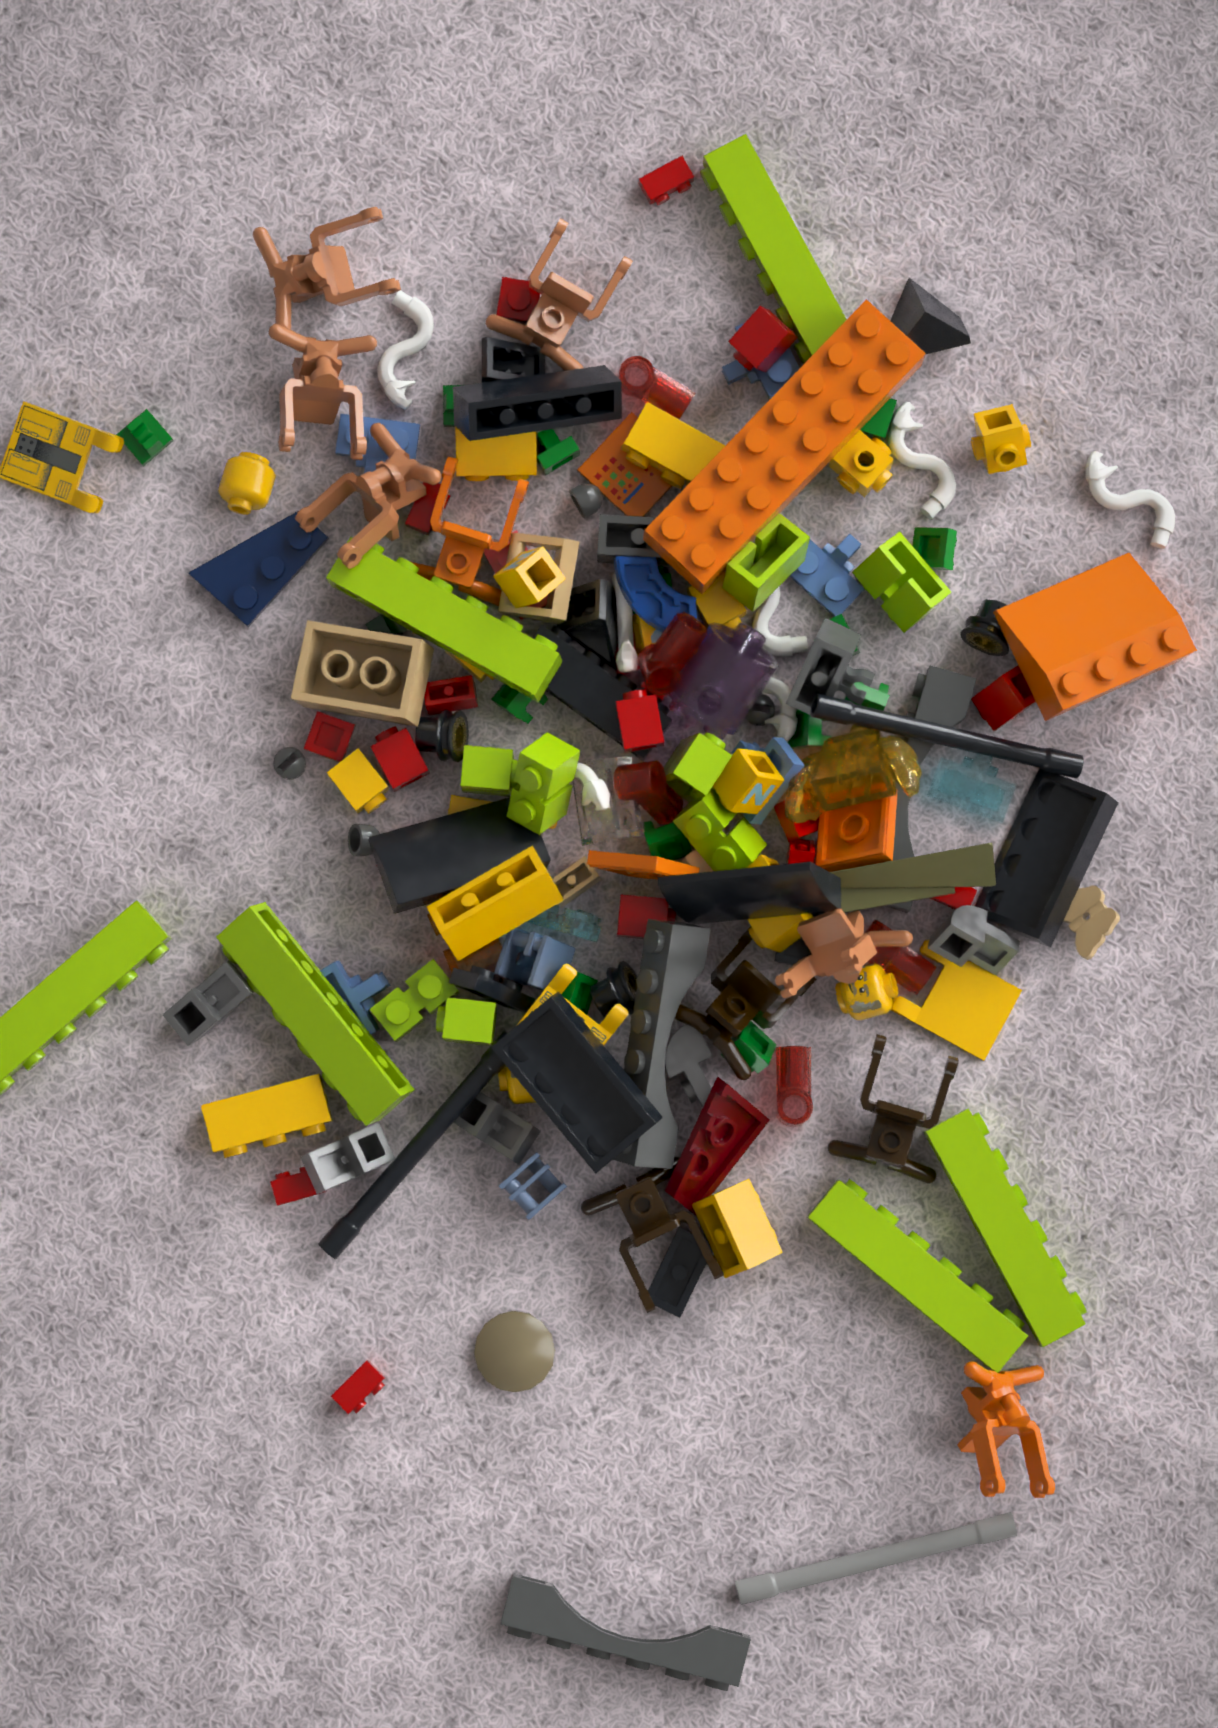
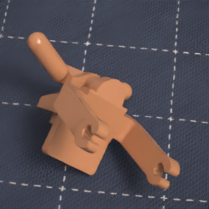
(320, 271)
(556, 308)
(317, 390)
(382, 494)
(837, 949)

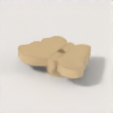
(1102, 920)

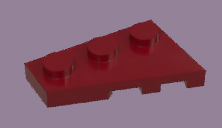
(715, 1144)

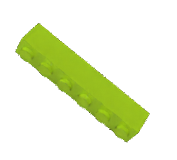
(773, 243)
(449, 621)
(78, 989)
(314, 1014)
(1005, 1228)
(917, 1275)

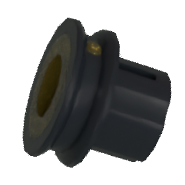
(984, 632)
(443, 735)
(617, 988)

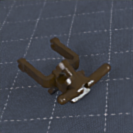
(742, 998)
(894, 1124)
(648, 1220)

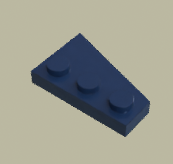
(259, 567)

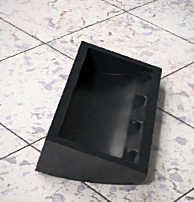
(447, 852)
(1046, 856)
(752, 892)
(577, 1082)

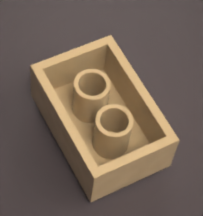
(362, 673)

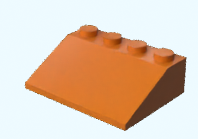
(1093, 635)

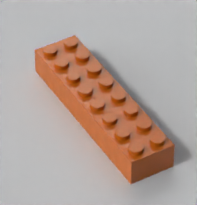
(784, 446)

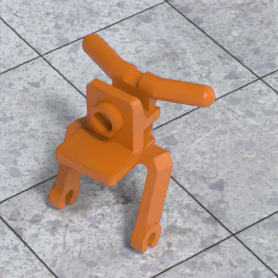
(465, 547)
(999, 1417)

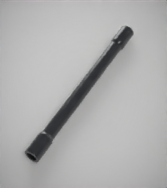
(847, 712)
(349, 1225)

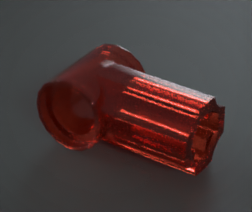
(658, 389)
(670, 653)
(648, 787)
(905, 964)
(793, 1080)

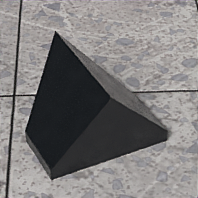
(928, 320)
(509, 360)
(593, 619)

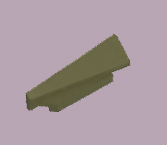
(916, 877)

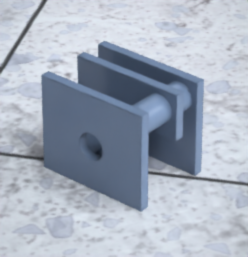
(544, 950)
(519, 1193)

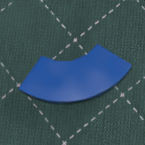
(649, 593)

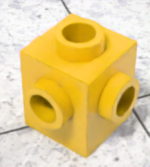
(1000, 439)
(857, 477)

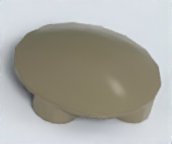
(514, 1351)

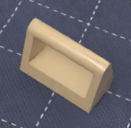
(557, 599)

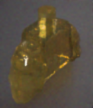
(852, 772)

